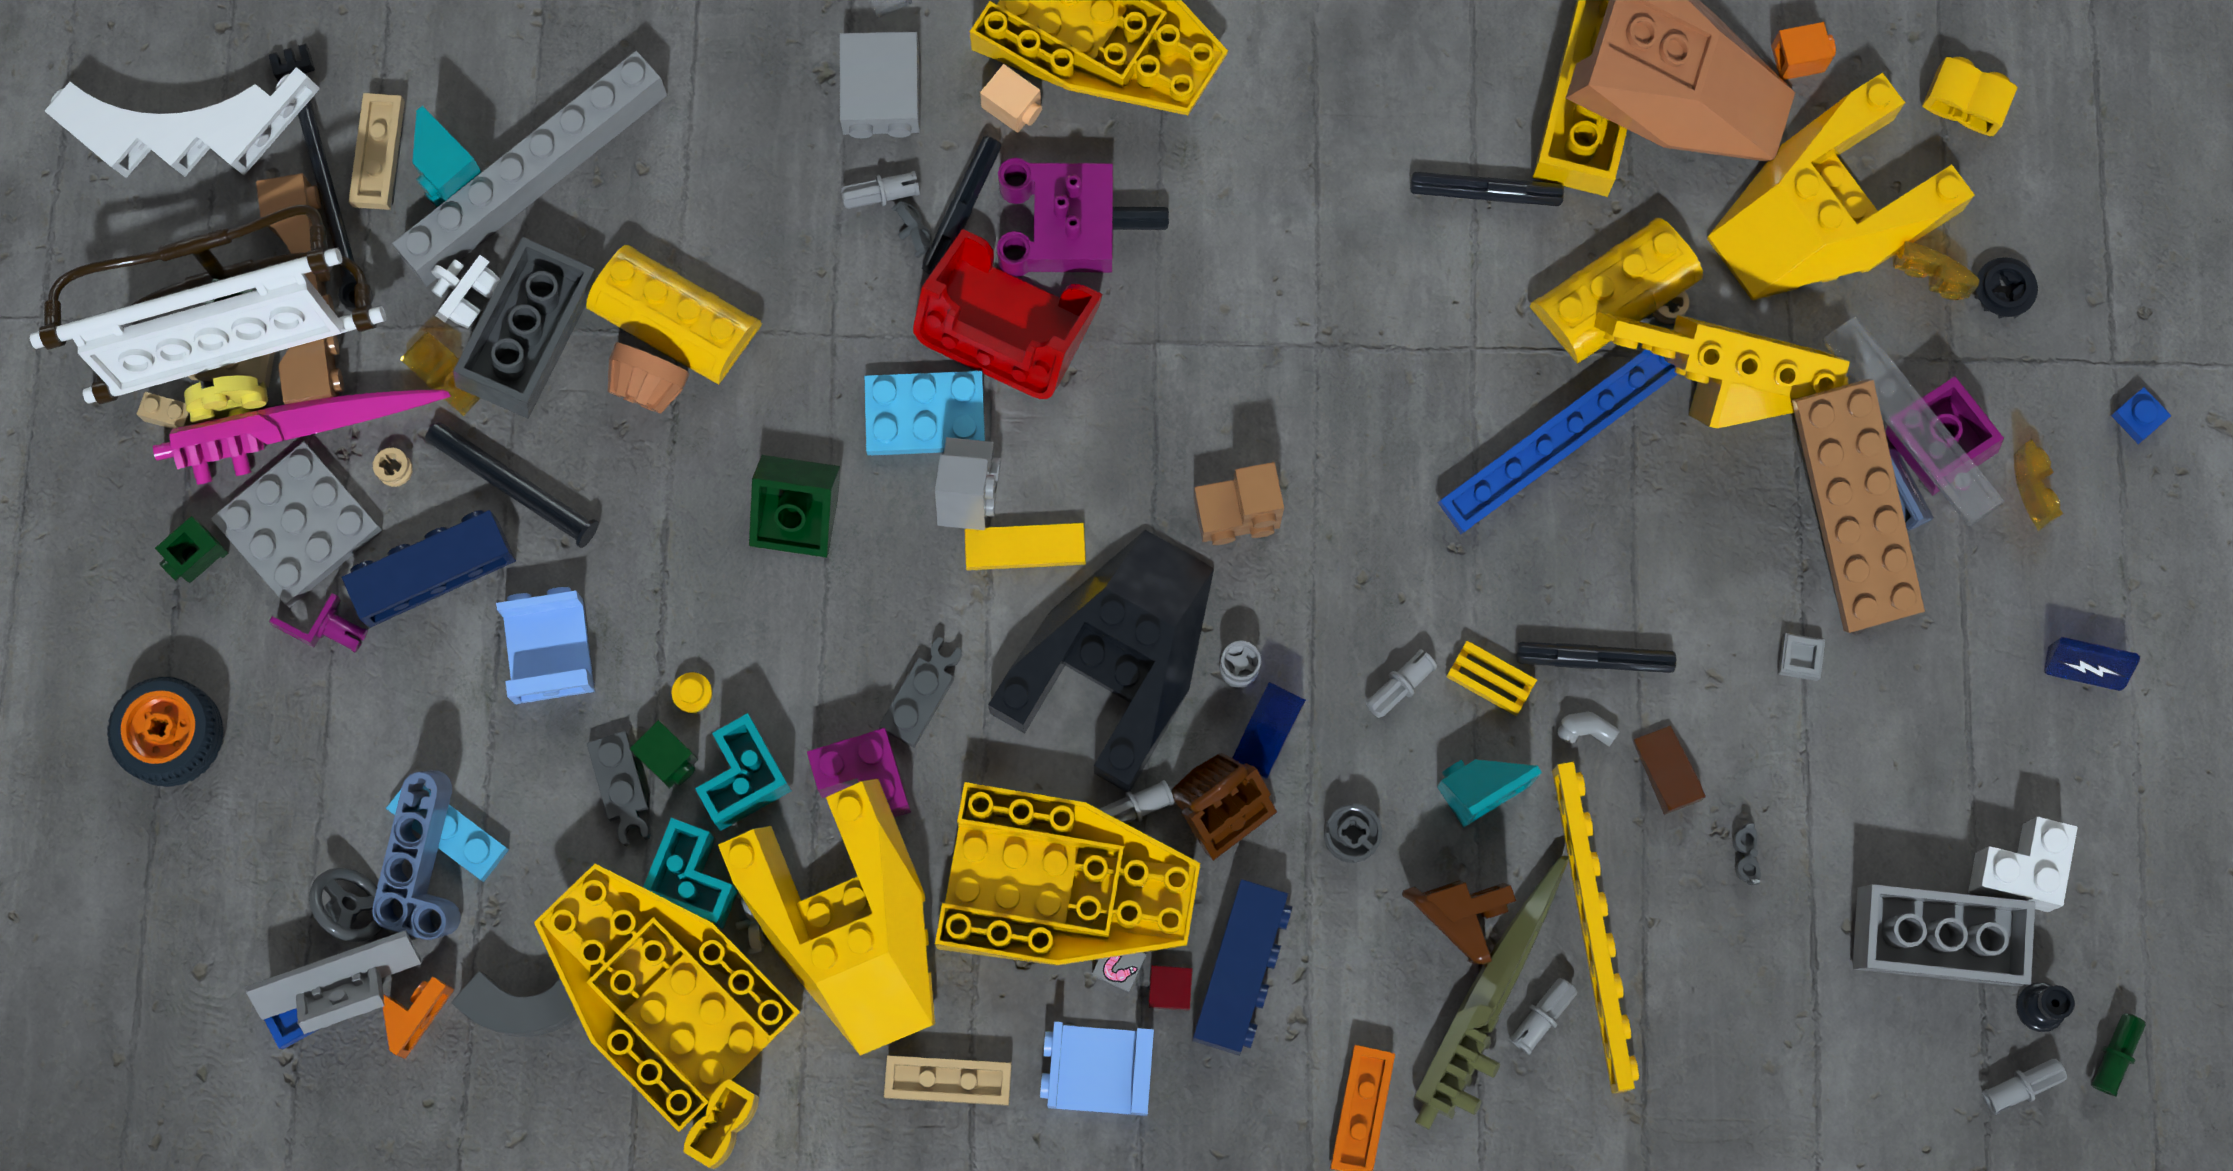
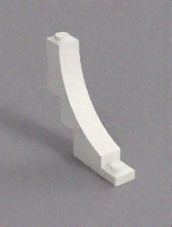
(234, 129)

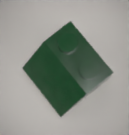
(793, 505)

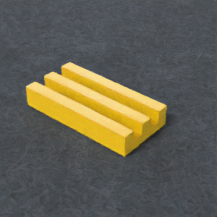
(1499, 665)

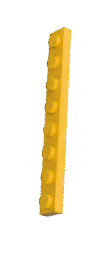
(1598, 944)

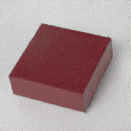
(1170, 988)

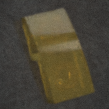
(1947, 275)
(435, 367)
(2031, 469)

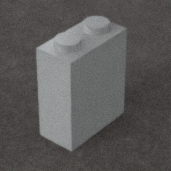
(879, 84)

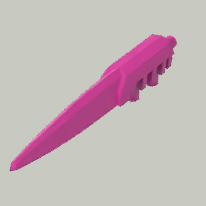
(248, 431)

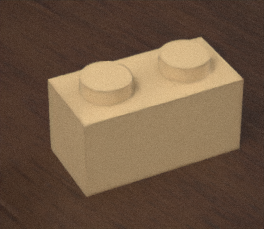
(163, 411)

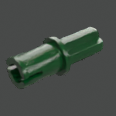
(2119, 1054)

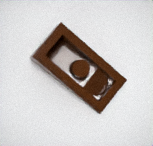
(1669, 770)

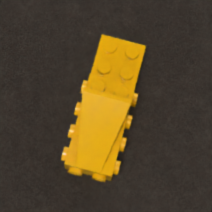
(1737, 372)

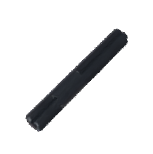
(1487, 188)
(963, 202)
(1595, 657)

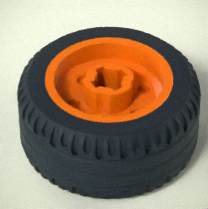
(165, 731)

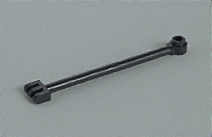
(320, 169)

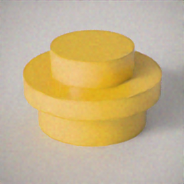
(691, 692)

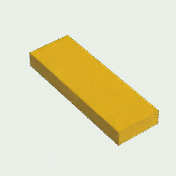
(1025, 546)

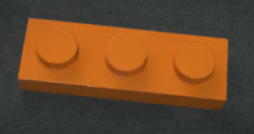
(1362, 1109)

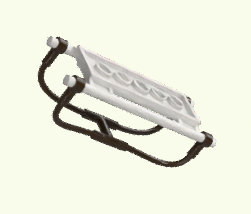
(273, 318)

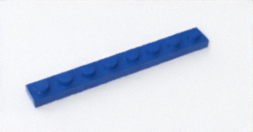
(1556, 439)

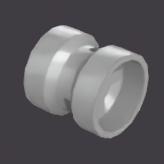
(1243, 657)

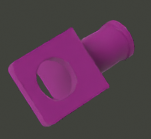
(327, 625)

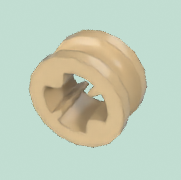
(1666, 317)
(399, 477)

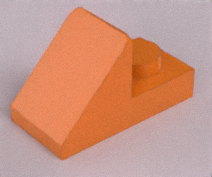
(407, 1025)

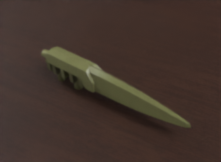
(1480, 1010)

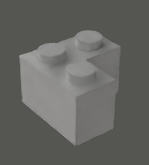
(966, 483)

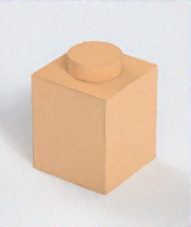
(1011, 99)

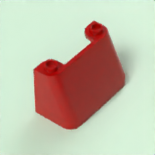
(1000, 320)

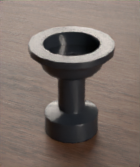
(2044, 1006)

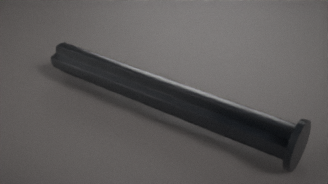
(512, 483)

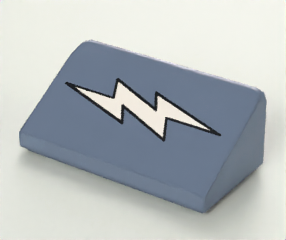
(1913, 505)

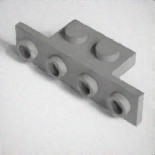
(336, 985)

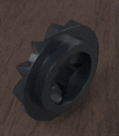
(2012, 273)

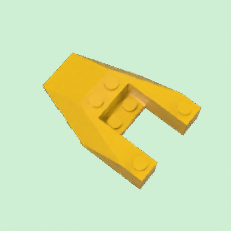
(1810, 217)
(856, 942)

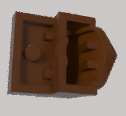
(1223, 802)
(1455, 913)

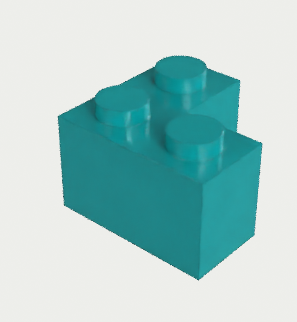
(750, 781)
(679, 876)

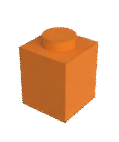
(1803, 50)

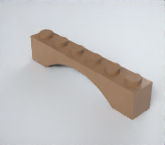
(309, 368)

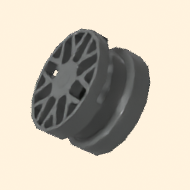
(1353, 833)

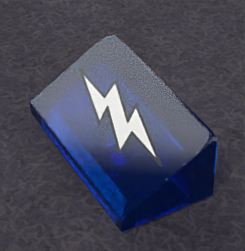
(2090, 663)

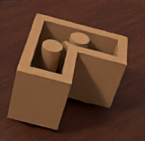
(1240, 506)

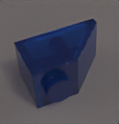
(1269, 729)

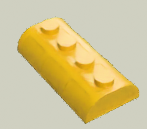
(1623, 282)
(671, 313)

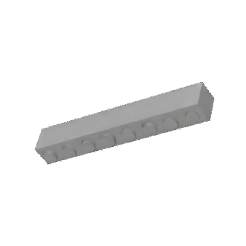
(531, 167)

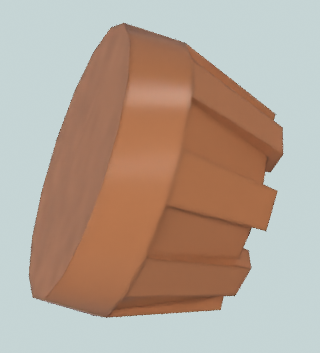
(644, 378)

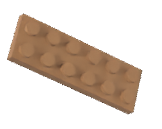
(1858, 505)

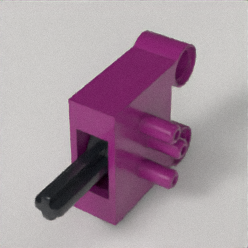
(1070, 217)

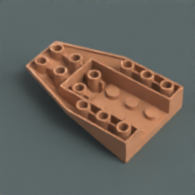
(1682, 81)

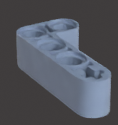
(421, 854)

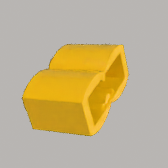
(1970, 96)
(715, 1134)

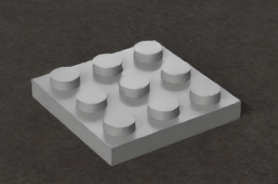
(296, 524)

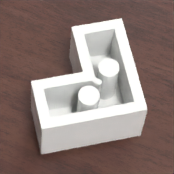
(2033, 873)

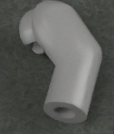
(1584, 724)

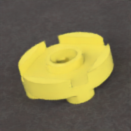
(226, 398)

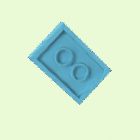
(921, 410)

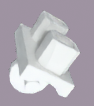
(477, 277)

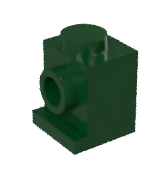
(187, 538)

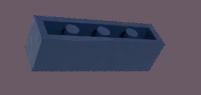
(428, 568)
(1240, 968)

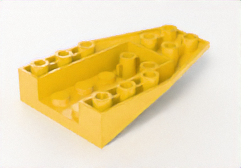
(1105, 48)
(1060, 882)
(660, 991)

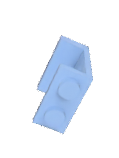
(546, 645)
(1098, 1069)

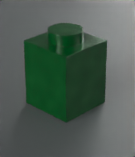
(665, 755)

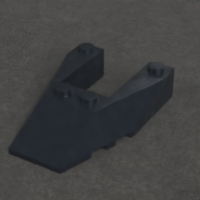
(1128, 631)

